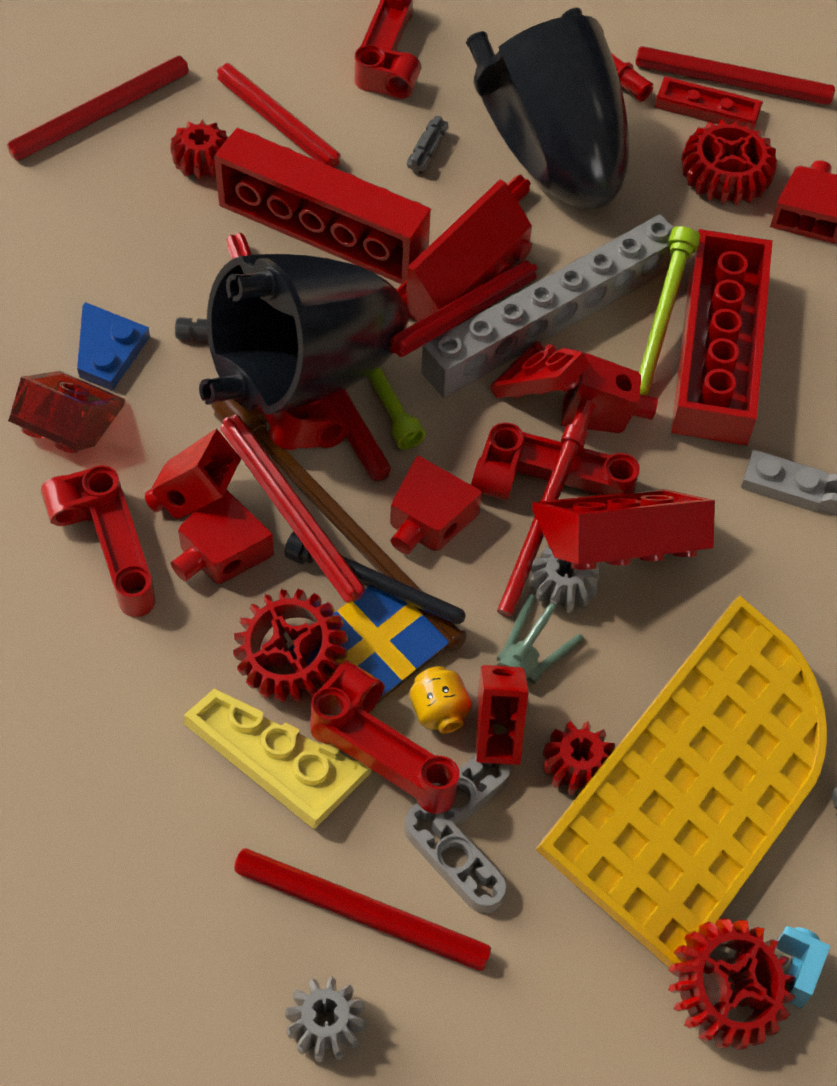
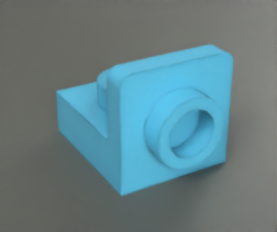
(807, 961)

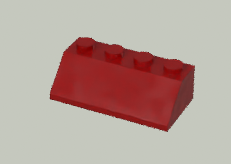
(469, 253)
(626, 527)

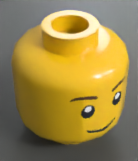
(440, 699)

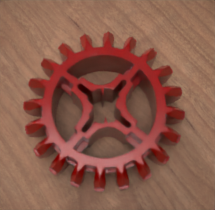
(729, 162)
(275, 651)
(763, 994)

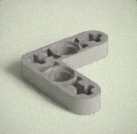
(448, 823)

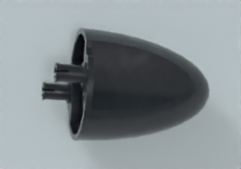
(558, 106)
(296, 329)

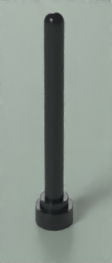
(297, 552)

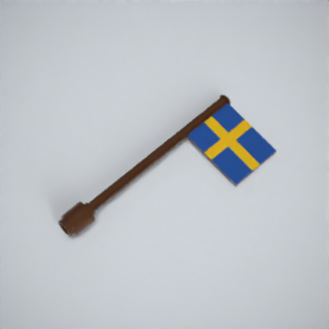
(382, 631)

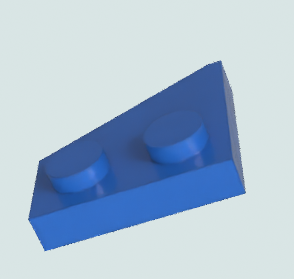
(107, 345)

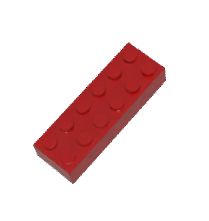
(321, 205)
(723, 338)

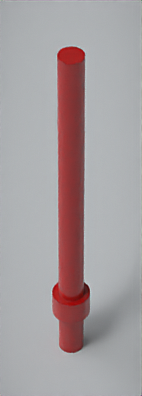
(572, 440)

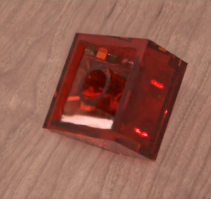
(64, 410)

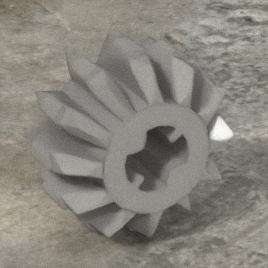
(561, 583)
(328, 1037)

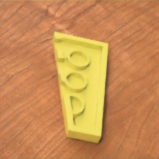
(292, 768)

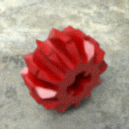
(195, 148)
(575, 743)

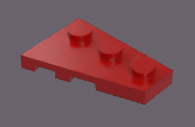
(541, 371)

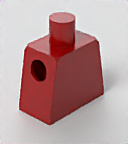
(809, 203)
(614, 393)
(194, 476)
(431, 507)
(221, 541)
(501, 701)

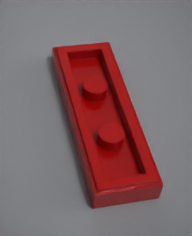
(707, 103)

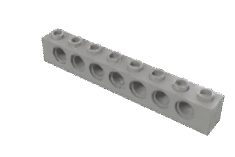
(547, 307)

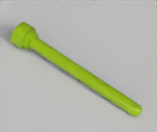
(682, 243)
(405, 429)

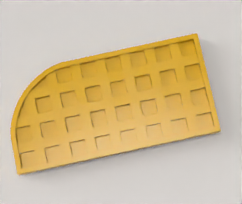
(697, 785)

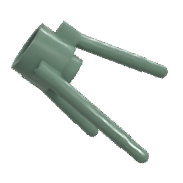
(524, 654)

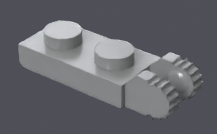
(791, 482)

